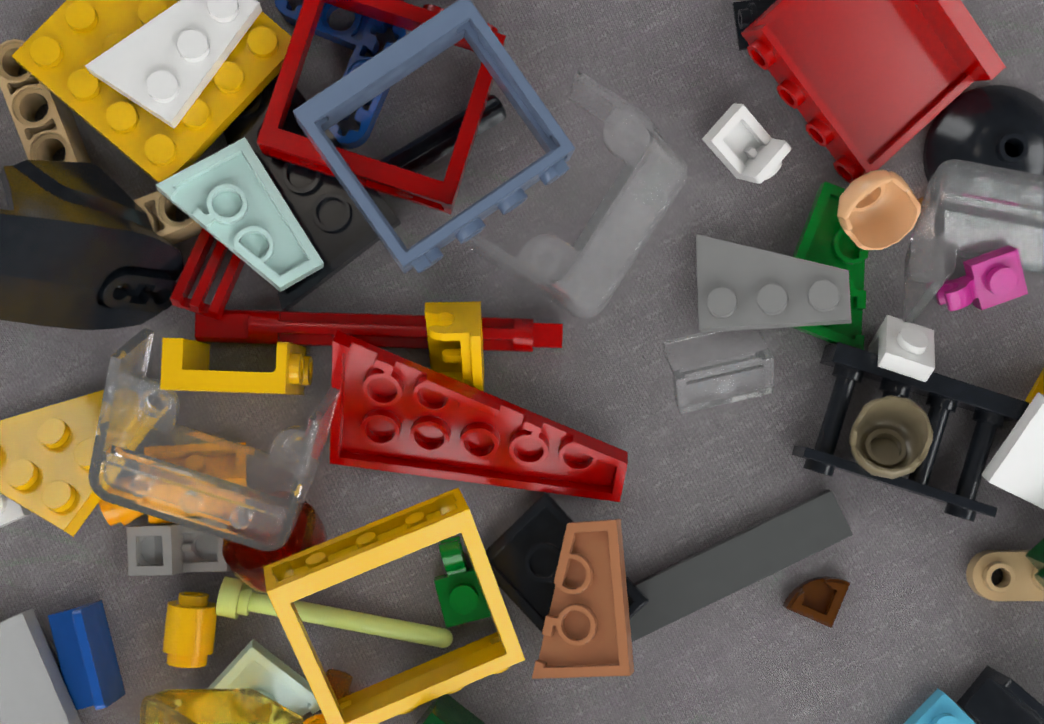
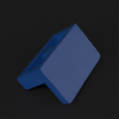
(87, 655)

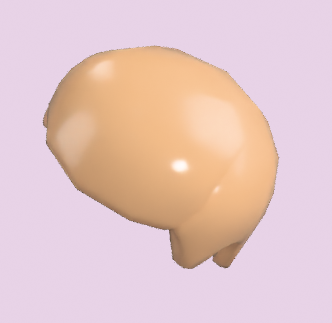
(878, 210)

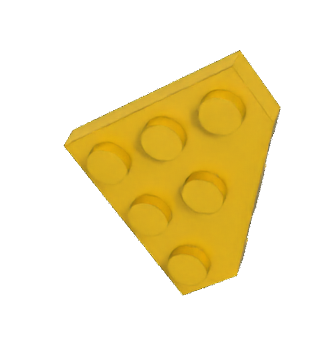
(49, 460)

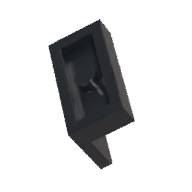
(1000, 700)

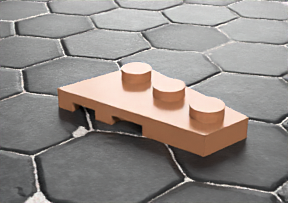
(589, 607)

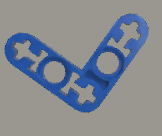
(362, 40)

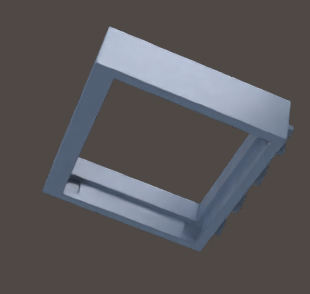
(394, 64)

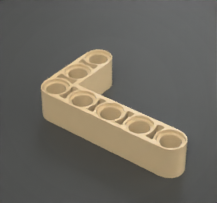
(59, 130)

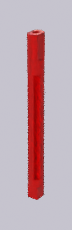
(375, 329)

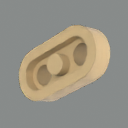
(1017, 580)

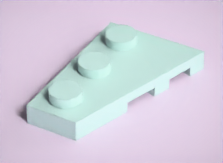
(246, 213)

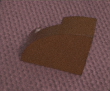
(818, 599)

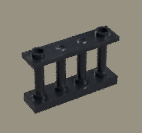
(943, 398)

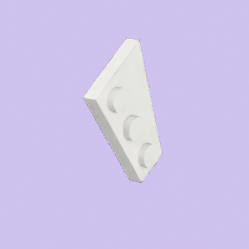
(175, 55)

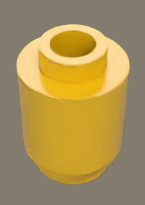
(189, 630)

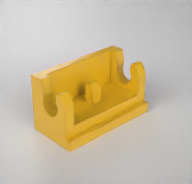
(456, 341)

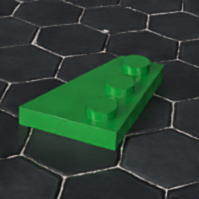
(828, 244)

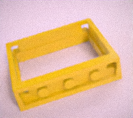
(370, 548)

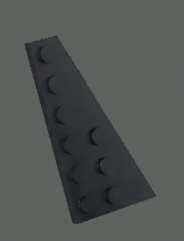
(314, 198)

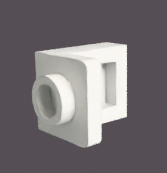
(746, 145)
(904, 348)

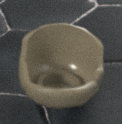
(891, 437)

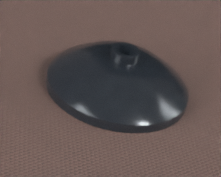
(981, 123)

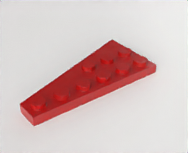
(430, 425)

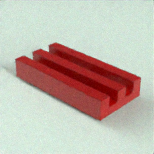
(191, 270)

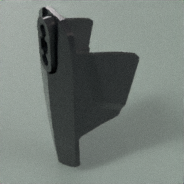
(79, 250)

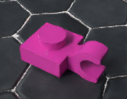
(987, 282)

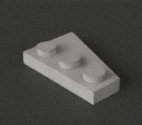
(766, 289)

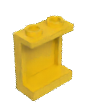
(187, 365)

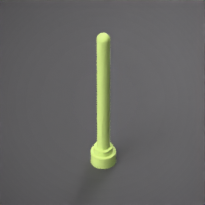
(239, 599)

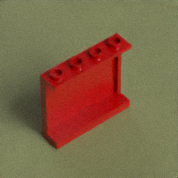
(869, 69)

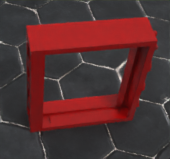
(371, 172)

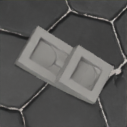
(172, 550)

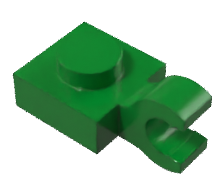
(459, 589)

